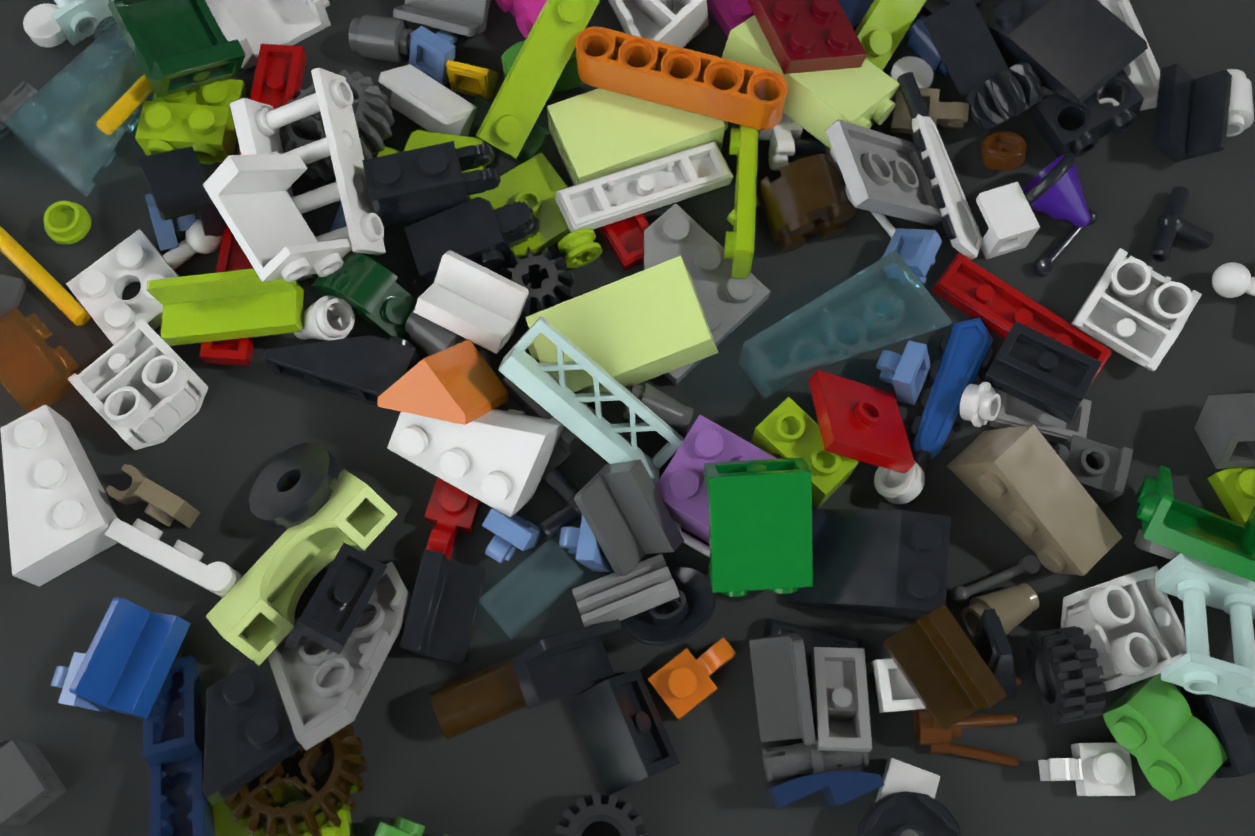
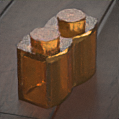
(29, 364)

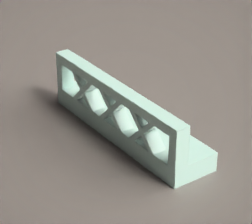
(573, 411)

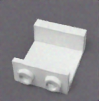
(268, 22)
(265, 219)

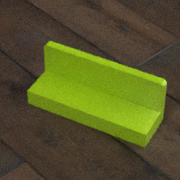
(226, 306)

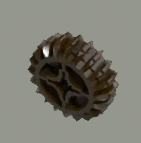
(256, 805)

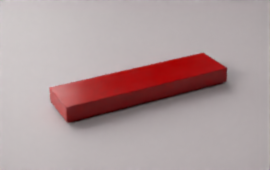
(1000, 305)

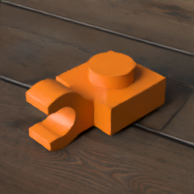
(686, 681)

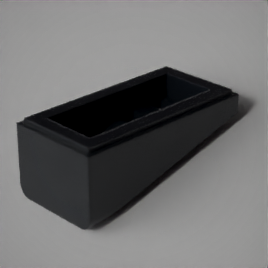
(996, 651)

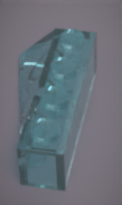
(63, 114)
(854, 317)

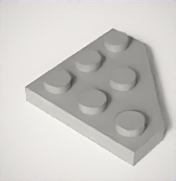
(722, 298)
(328, 688)

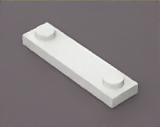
(644, 187)

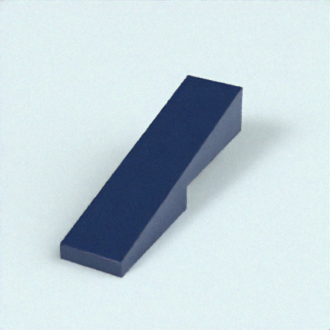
(176, 755)

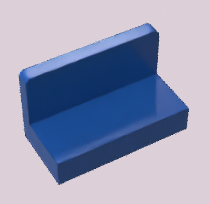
(129, 658)

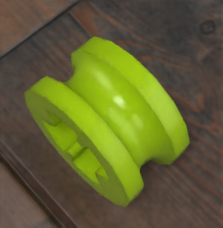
(579, 247)

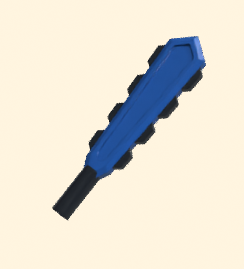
(964, 353)

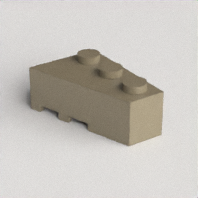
(1036, 498)

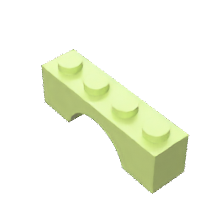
(264, 601)

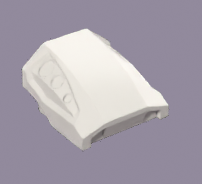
(1136, 310)
(142, 388)
(1128, 627)

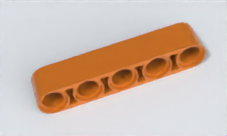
(611, 61)

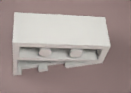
(51, 498)

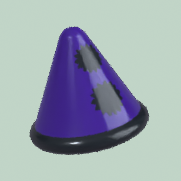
(1058, 192)

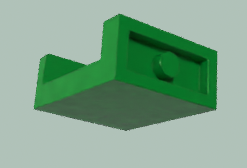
(759, 525)
(1193, 529)

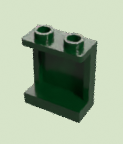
(177, 43)

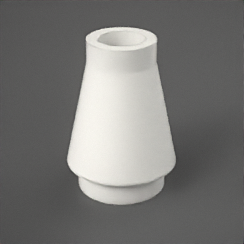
(327, 320)

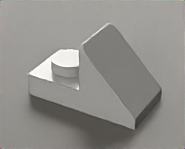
(840, 699)

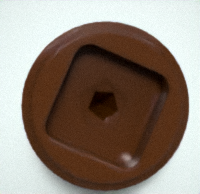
(1003, 151)

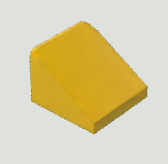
(471, 79)

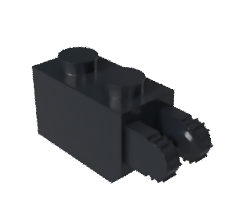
(427, 180)
(473, 232)

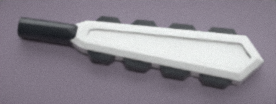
(947, 192)

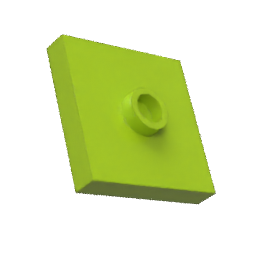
(537, 186)

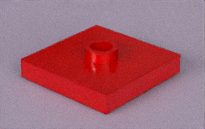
(860, 422)

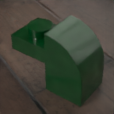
(370, 293)

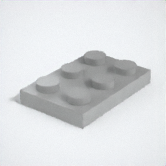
(883, 173)

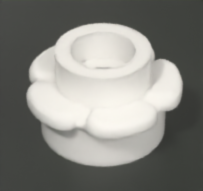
(979, 404)

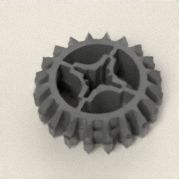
(371, 115)

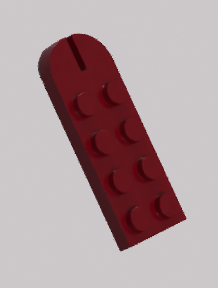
(809, 35)

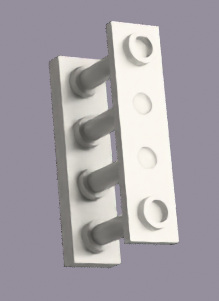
(258, 133)

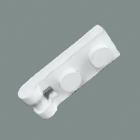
(180, 558)

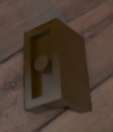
(944, 668)

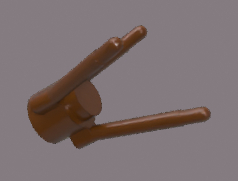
(940, 740)

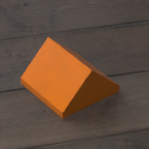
(448, 387)

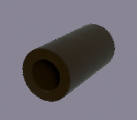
(477, 699)

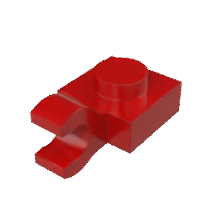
(450, 512)

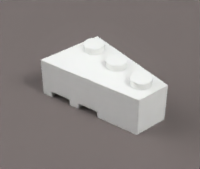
(662, 20)
(490, 458)

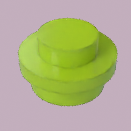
(66, 222)

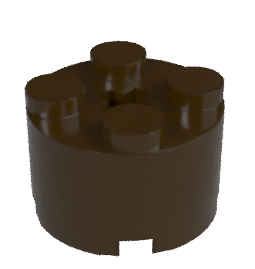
(805, 202)

